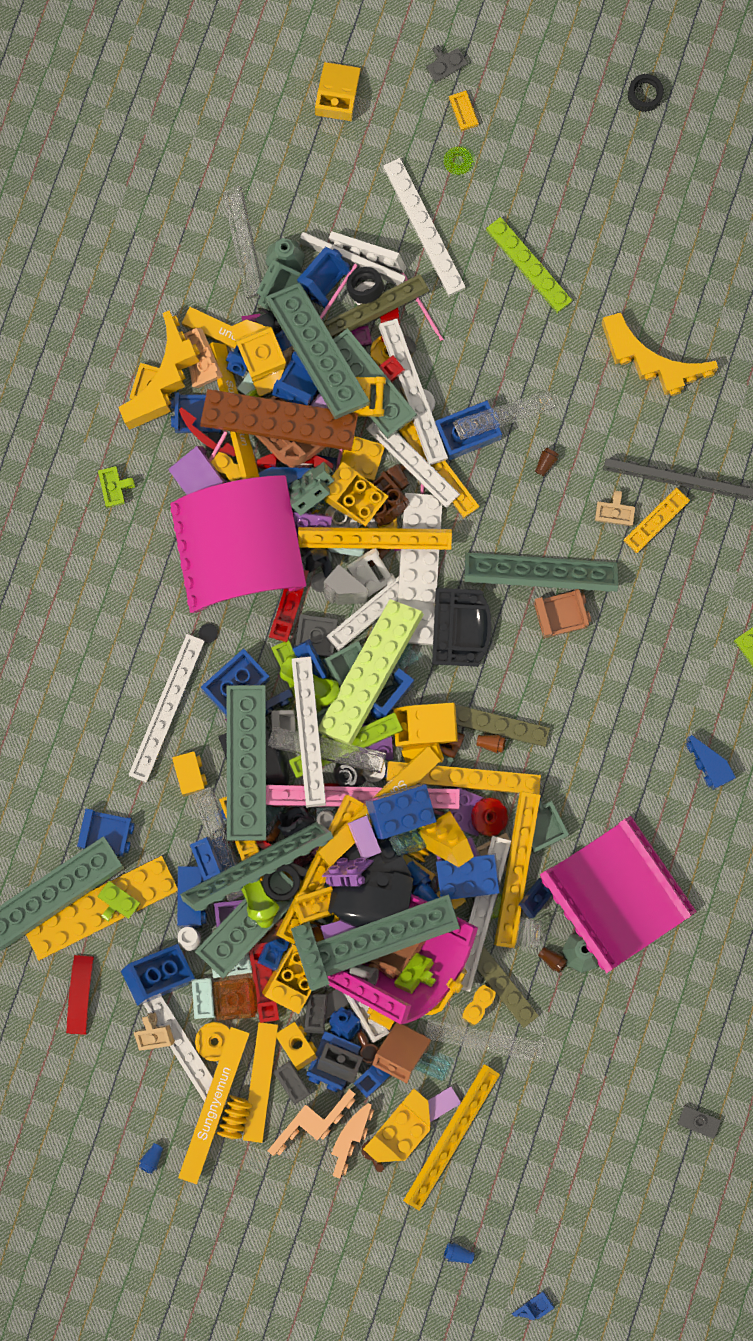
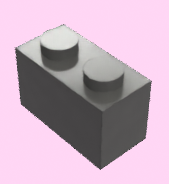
(339, 1063)

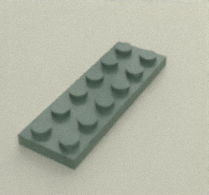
(396, 409)
(239, 933)

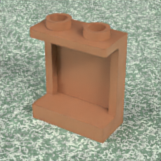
(562, 613)
(395, 962)
(401, 1052)

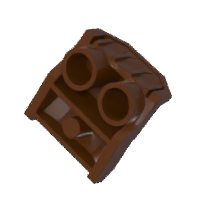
(393, 505)

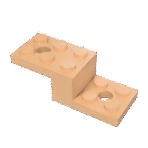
(312, 1123)

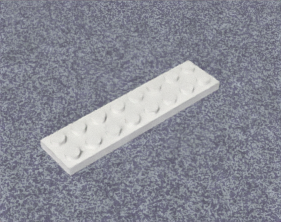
(420, 566)

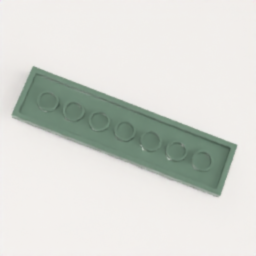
(317, 351)
(541, 572)
(246, 763)
(256, 866)
(57, 890)
(388, 935)

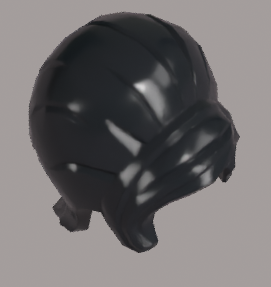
(294, 820)

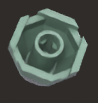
(286, 252)
(576, 958)

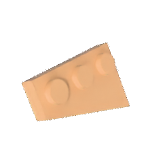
(207, 369)

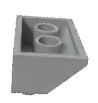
(344, 588)

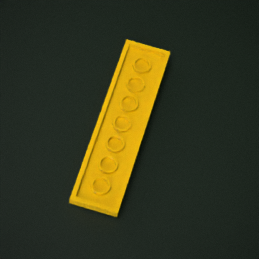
(84, 916)

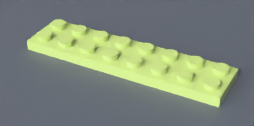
(370, 672)

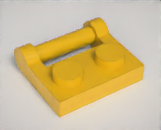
(365, 383)

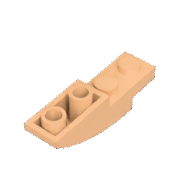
(355, 1131)

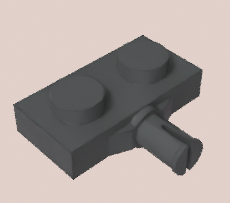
(445, 64)

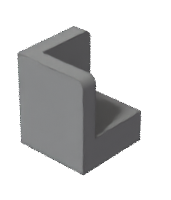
(284, 719)

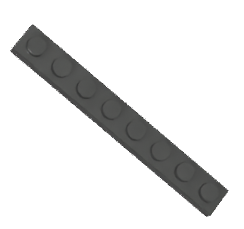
(671, 477)

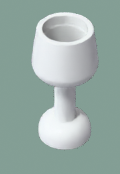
(189, 938)

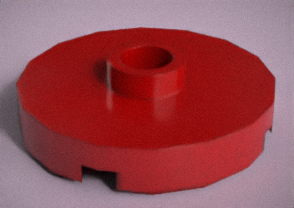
(497, 816)

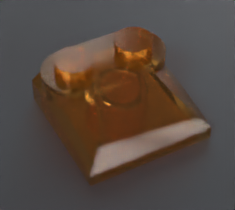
(235, 999)

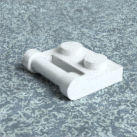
(363, 573)

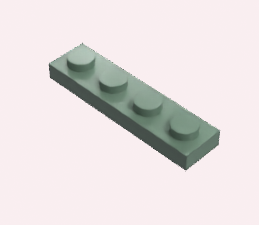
(310, 956)

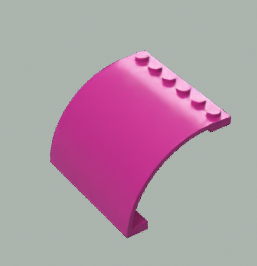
(237, 541)
(618, 894)
(449, 957)

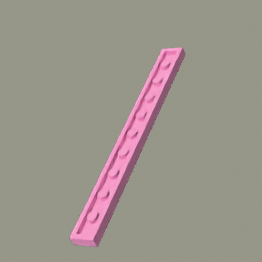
(295, 796)

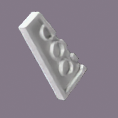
(369, 251)

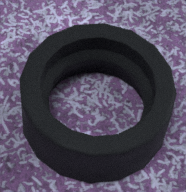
(645, 106)
(362, 274)
(287, 896)

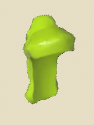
(325, 689)
(259, 905)

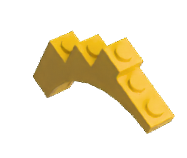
(648, 364)
(169, 378)

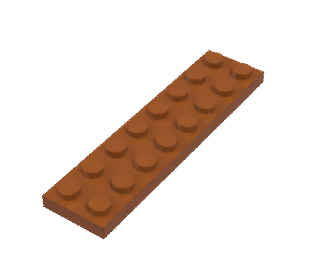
(278, 420)

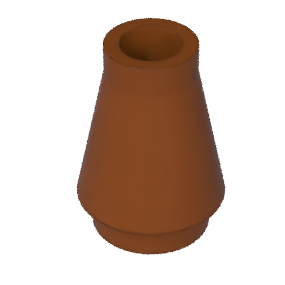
(491, 742)

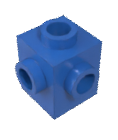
(236, 362)
(344, 1023)

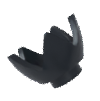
(269, 320)
(319, 558)
(356, 777)

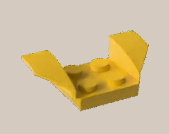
(260, 354)
(401, 1131)

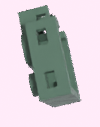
(276, 278)
(306, 487)
(342, 661)
(548, 827)

